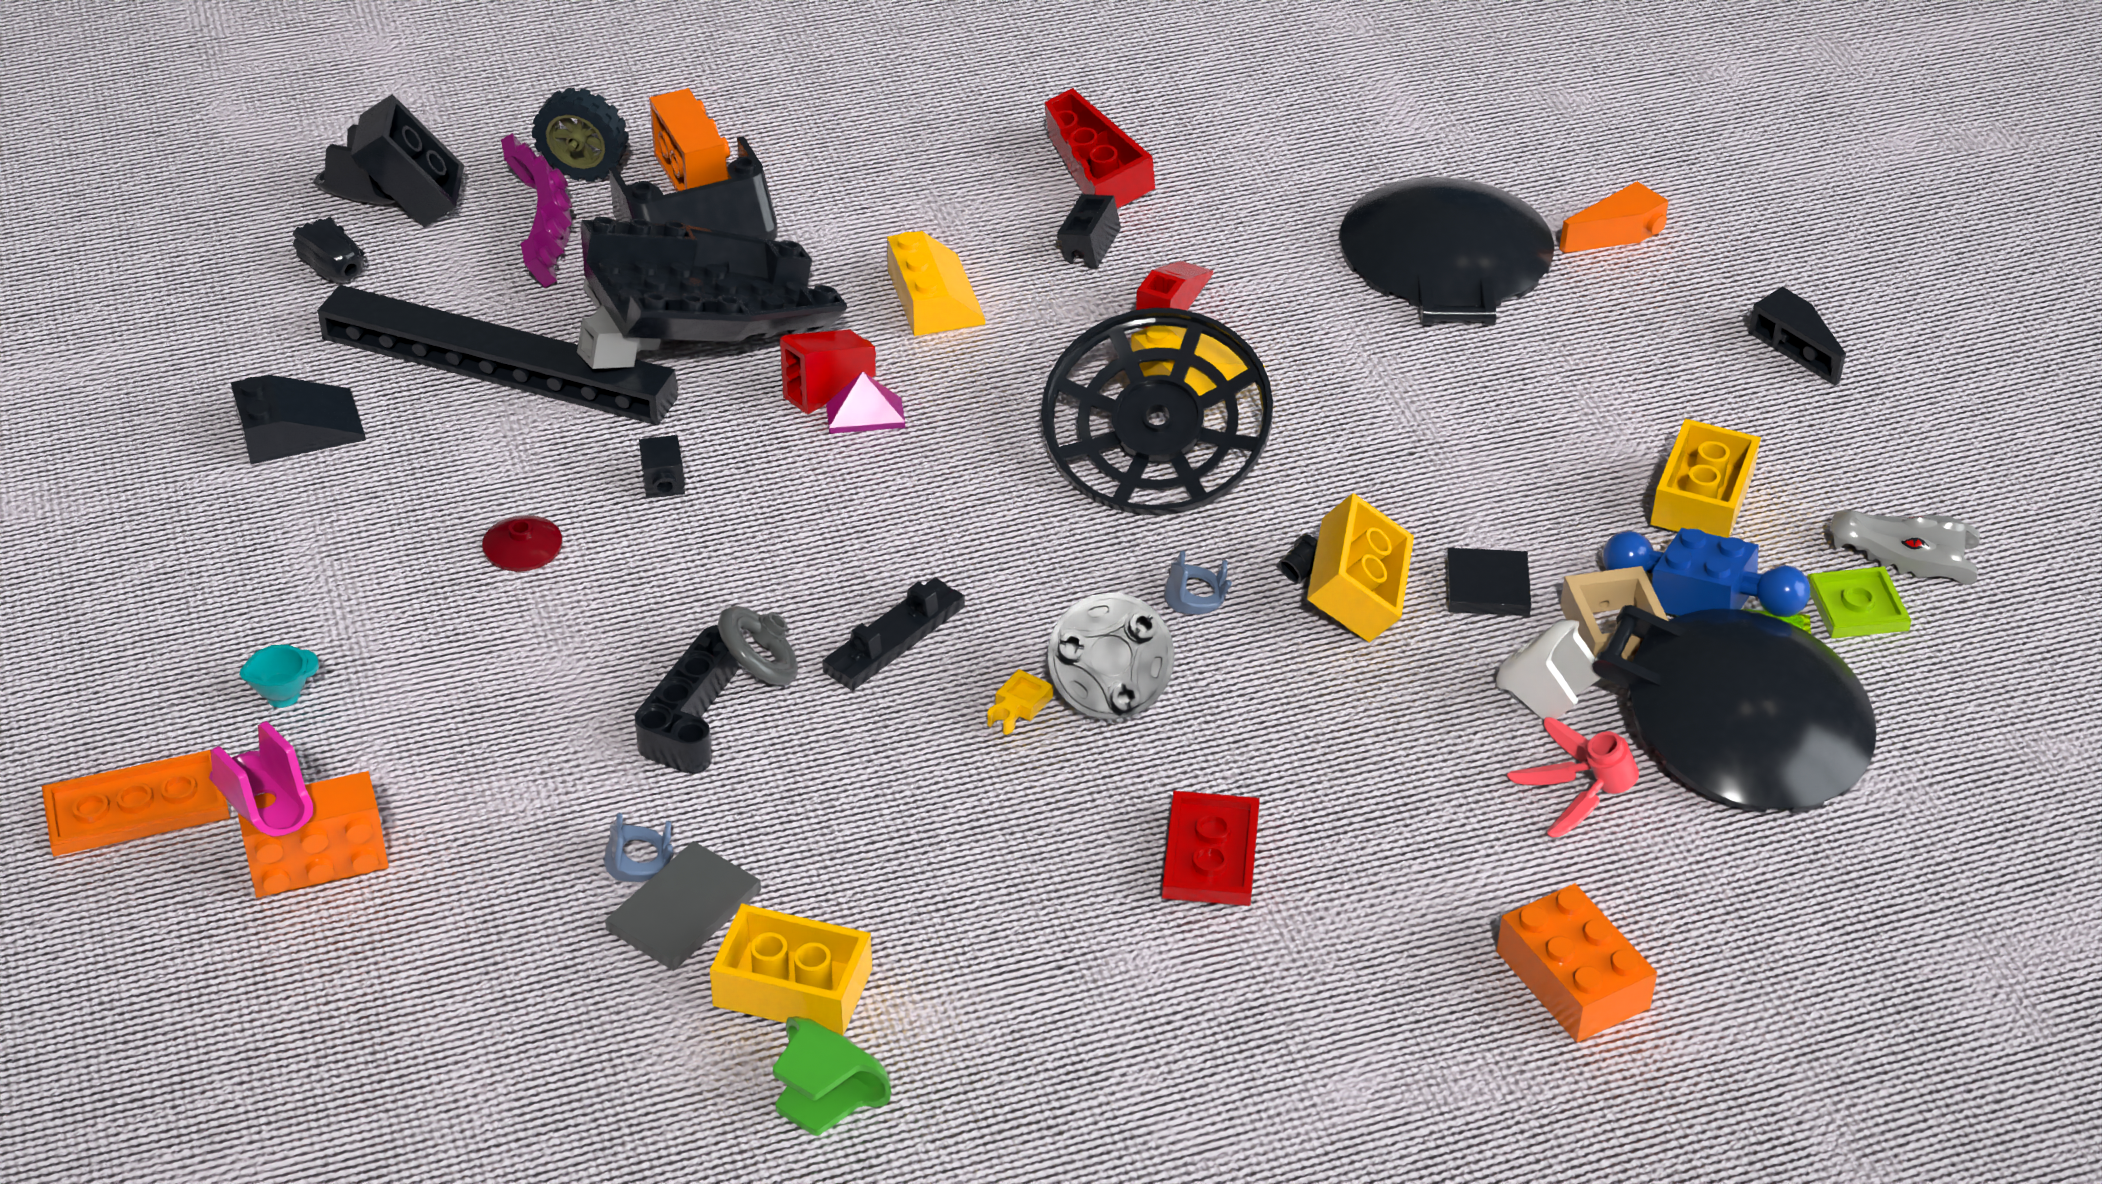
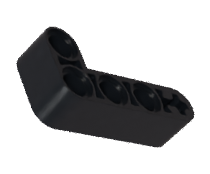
(670, 718)

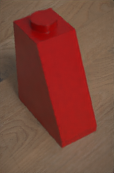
(822, 364)

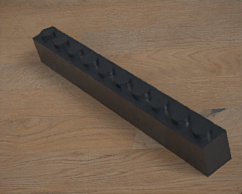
(494, 354)

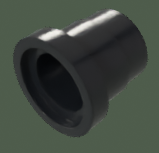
(1300, 559)

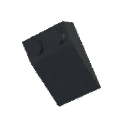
(293, 416)

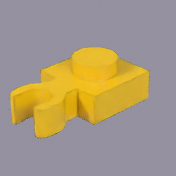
(1019, 697)

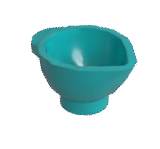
(279, 673)

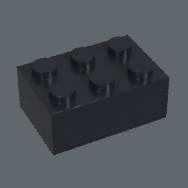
(407, 161)

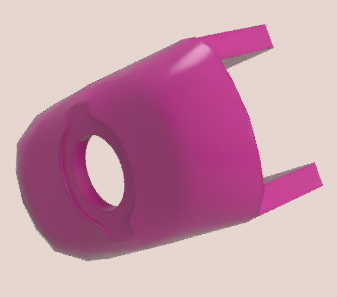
(264, 771)

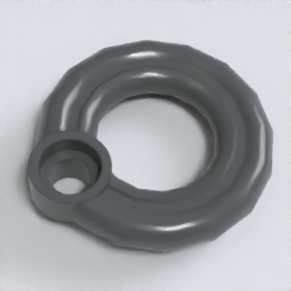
(767, 631)

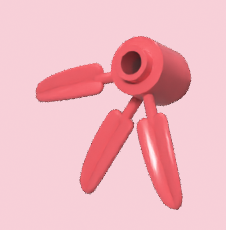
(1606, 756)

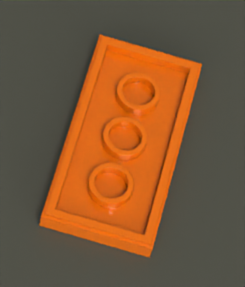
(132, 803)

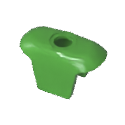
(826, 1077)

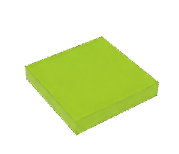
(1858, 602)

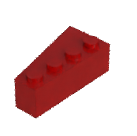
(1097, 150)

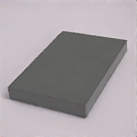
(683, 905)

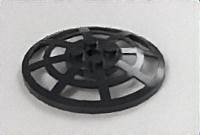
(1153, 395)

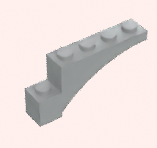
(603, 343)

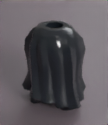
(328, 250)

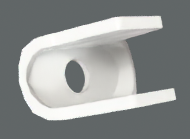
(1550, 670)

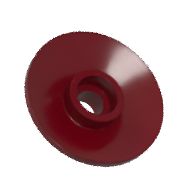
(522, 543)

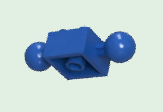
(1709, 573)

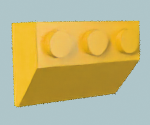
(931, 284)

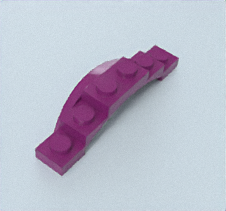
(552, 217)

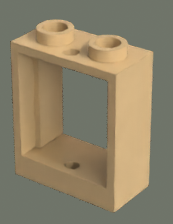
(1607, 592)

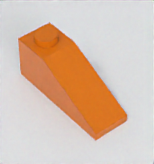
(1616, 220)

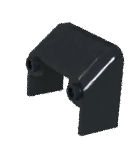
(731, 205)

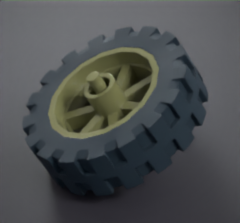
(592, 117)

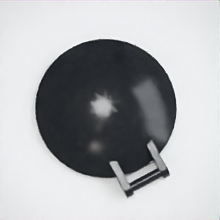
(1447, 246)
(1744, 706)

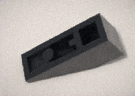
(1799, 333)

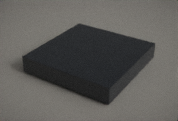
(1488, 581)

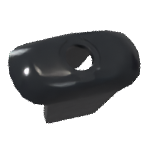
(346, 179)

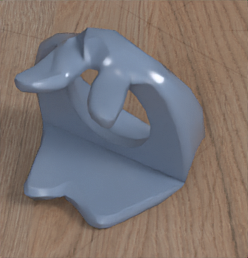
(1185, 602)
(624, 868)

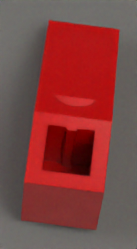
(1172, 286)

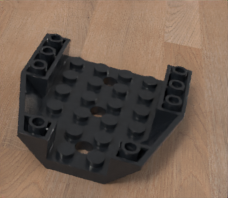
(702, 282)

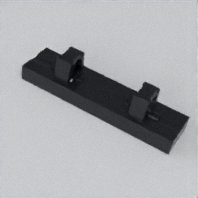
(893, 633)

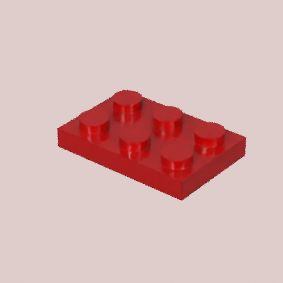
(1211, 848)

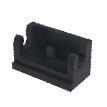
(1090, 228)

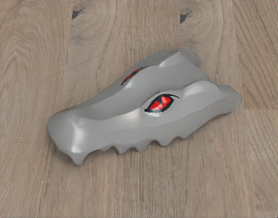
(1914, 543)

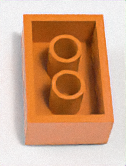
(687, 141)
(334, 844)
(1576, 962)

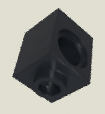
(661, 466)

